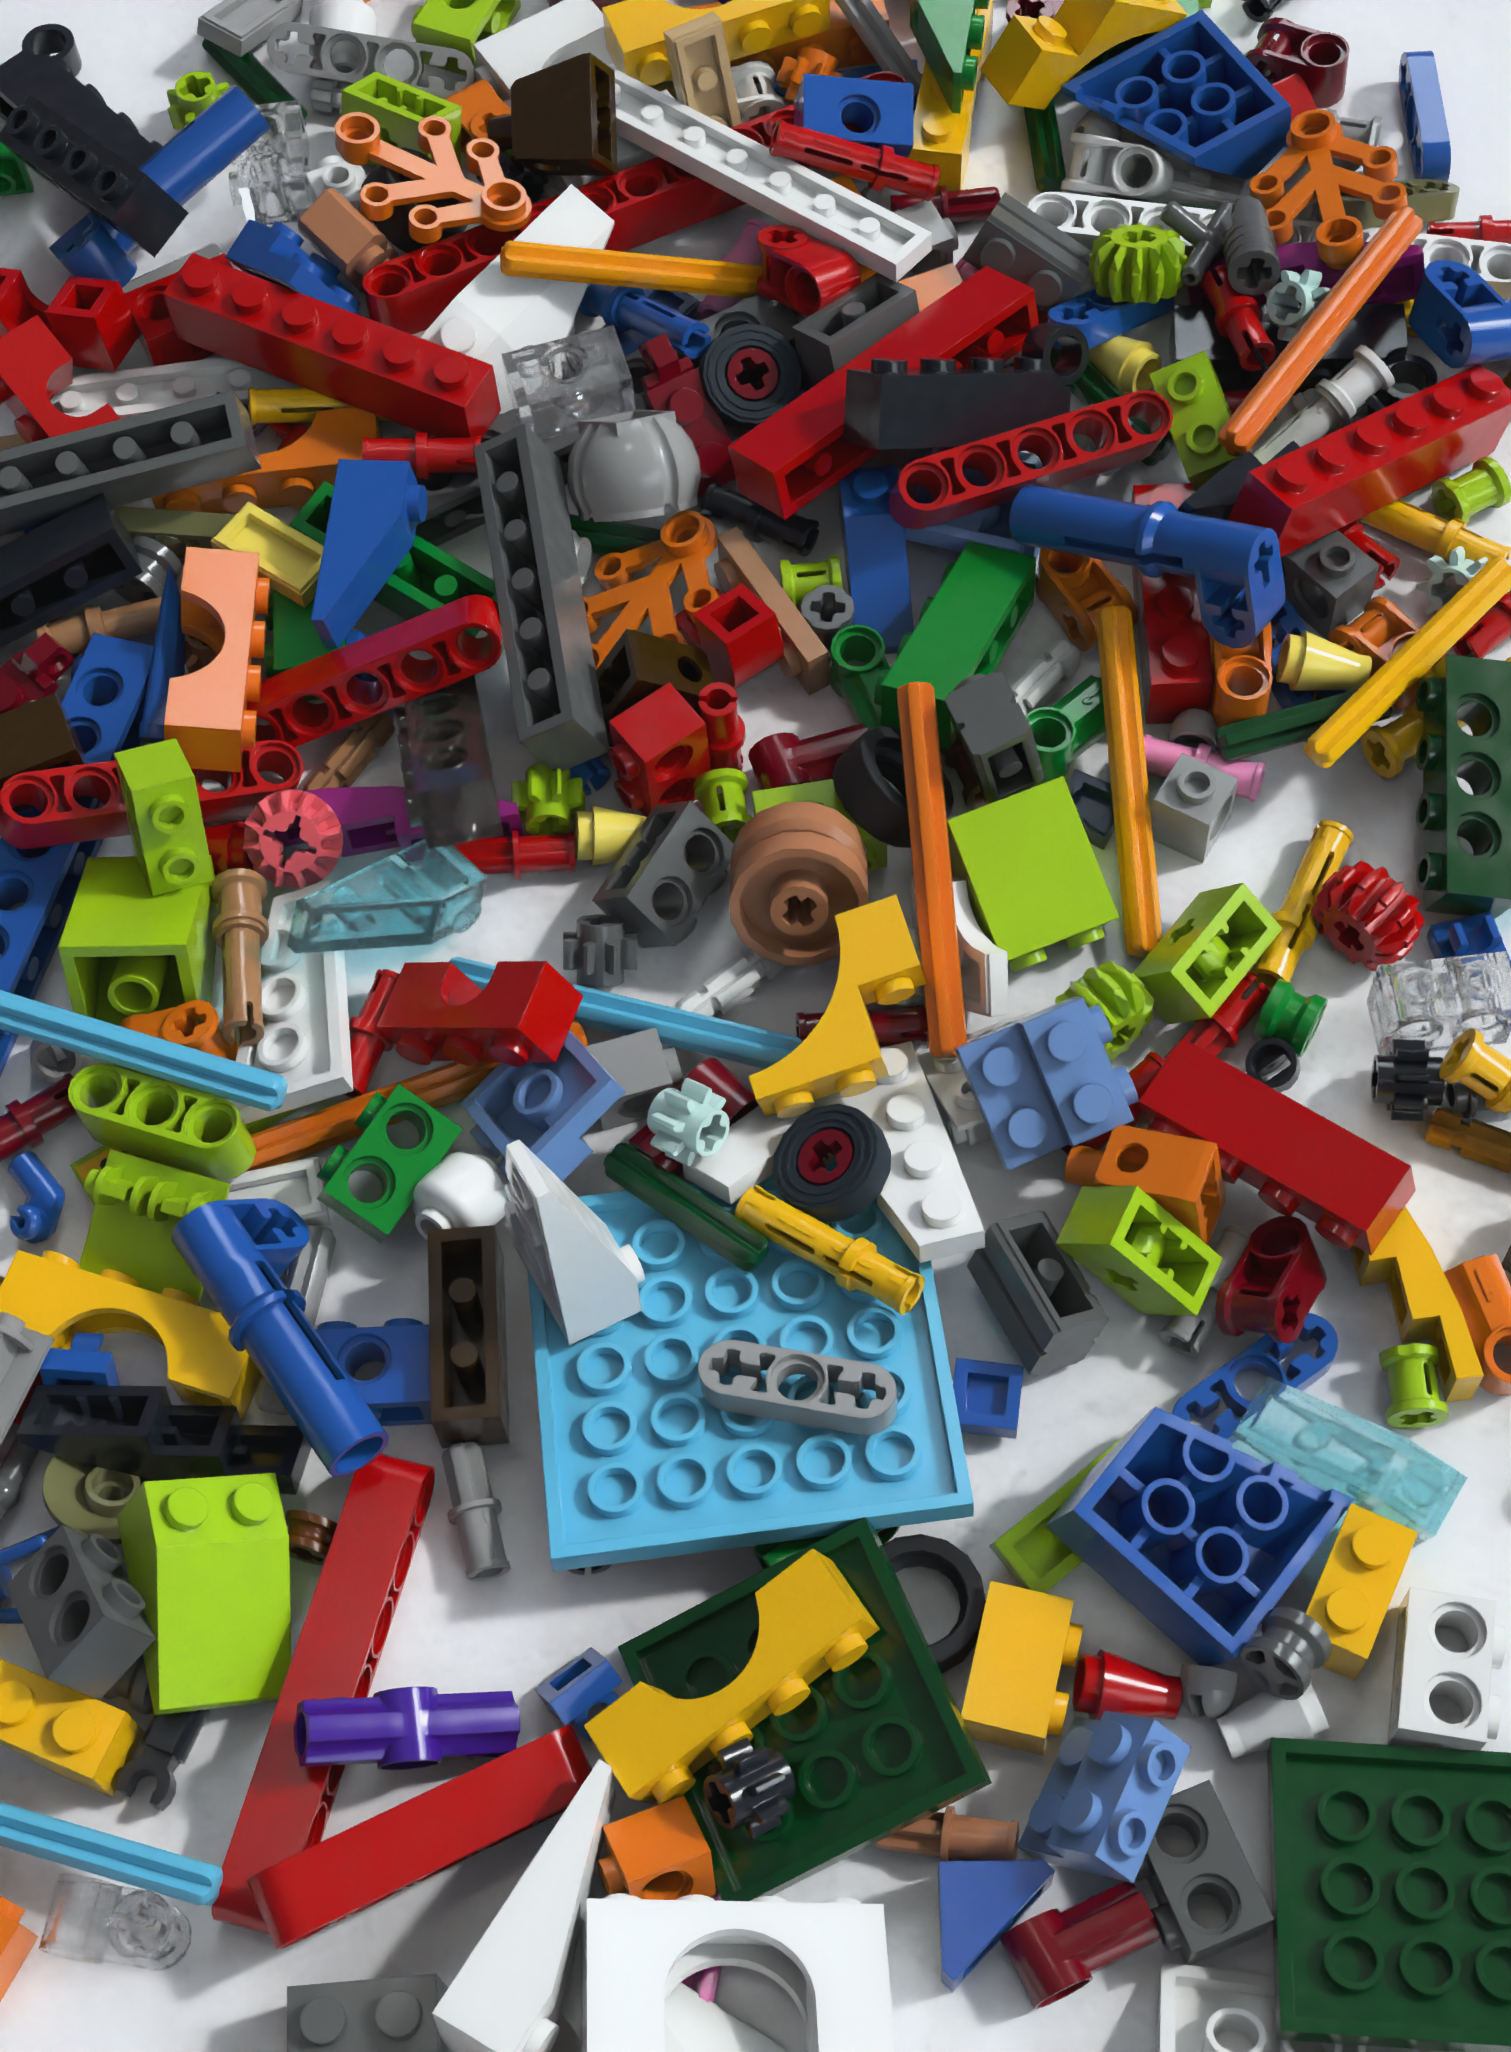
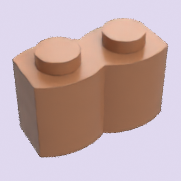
(345, 236)

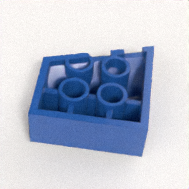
(1191, 97)
(1195, 1532)

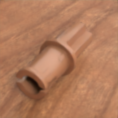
(956, 1838)

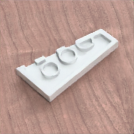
(301, 1016)
(925, 1186)

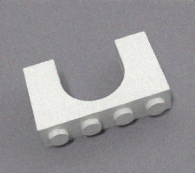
(543, 41)
(820, 1953)

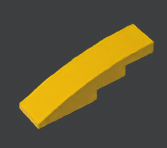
(1423, 1303)

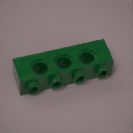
(1481, 697)

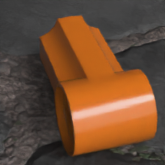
(1486, 1306)

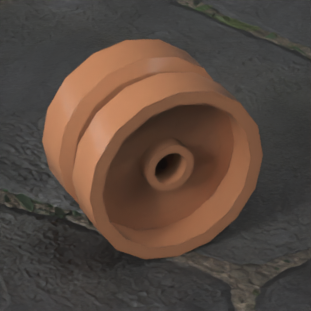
(791, 877)

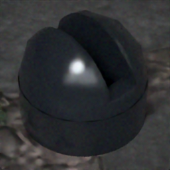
(1268, 1056)

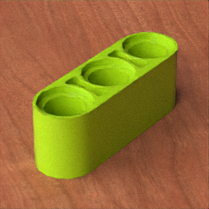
(181, 1140)

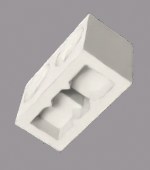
(1429, 1670)

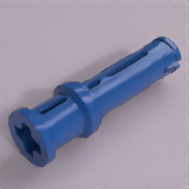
(631, 309)

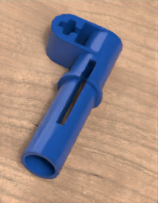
(180, 169)
(1472, 310)
(1162, 540)
(238, 1258)

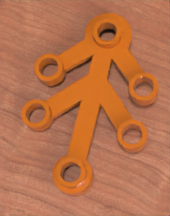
(1315, 138)
(497, 204)
(684, 546)

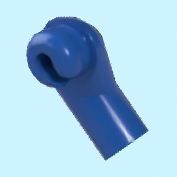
(43, 1201)

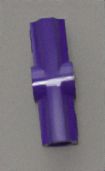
(405, 1728)

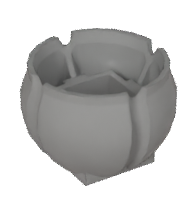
(632, 466)

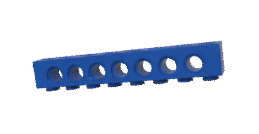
(109, 673)

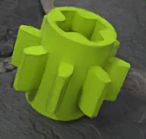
(192, 96)
(548, 799)

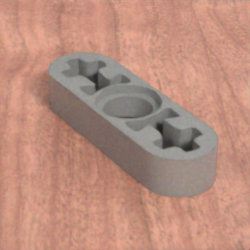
(813, 1411)

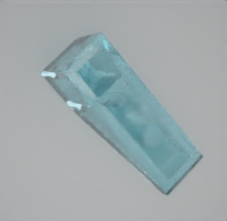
(392, 903)
(1351, 1456)

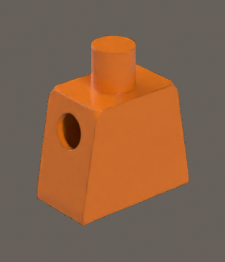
(1170, 1168)

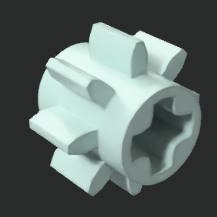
(1285, 298)
(1436, 587)
(688, 1122)

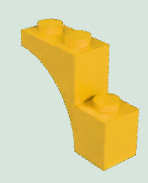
(1045, 52)
(843, 1048)

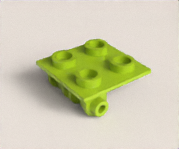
(135, 1218)

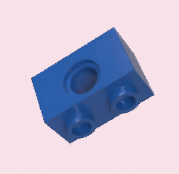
(875, 106)
(403, 1387)

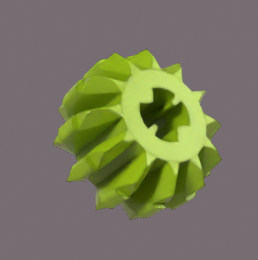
(1137, 263)
(1122, 1000)

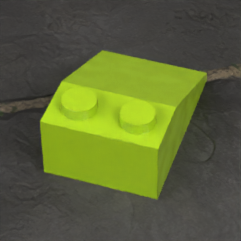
(213, 1589)

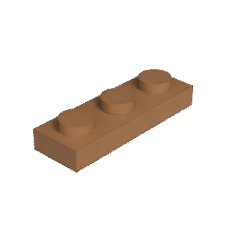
(803, 651)

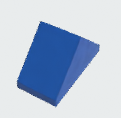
(980, 1905)

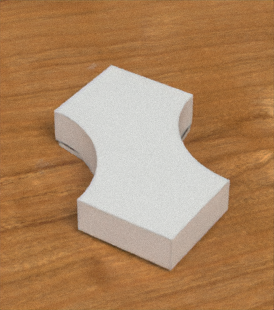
(981, 962)

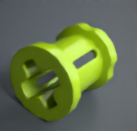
(1472, 491)
(803, 578)
(734, 786)
(1413, 1386)

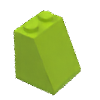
(1031, 873)
(135, 949)

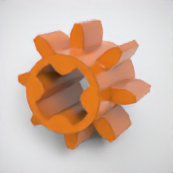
(808, 62)

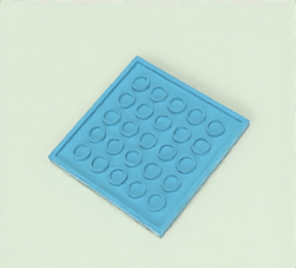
(658, 1472)

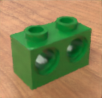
(394, 1167)

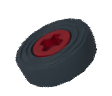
(758, 347)
(861, 1159)

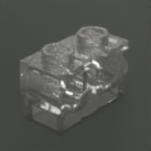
(274, 168)
(1441, 1000)

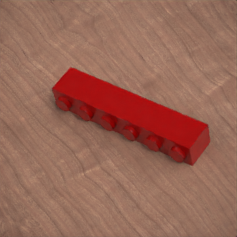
(332, 350)
(802, 445)
(1376, 459)

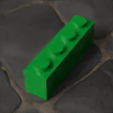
(422, 579)
(961, 629)

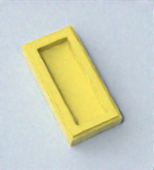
(284, 553)

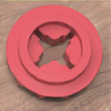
(318, 828)

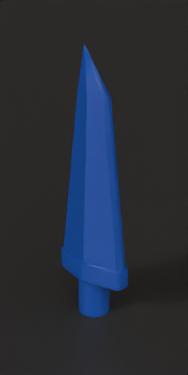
(166, 662)

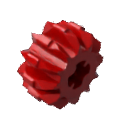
(1368, 915)

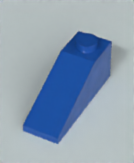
(365, 540)
(875, 554)

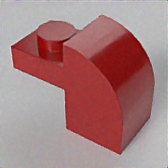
(736, 635)

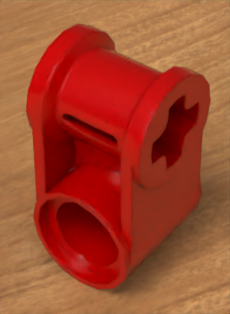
(803, 269)

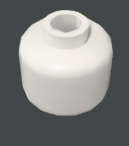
(347, 16)
(460, 1194)

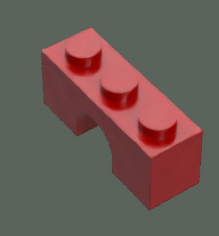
(85, 317)
(31, 373)
(446, 1017)

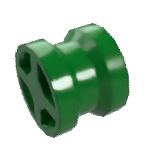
(1290, 1016)

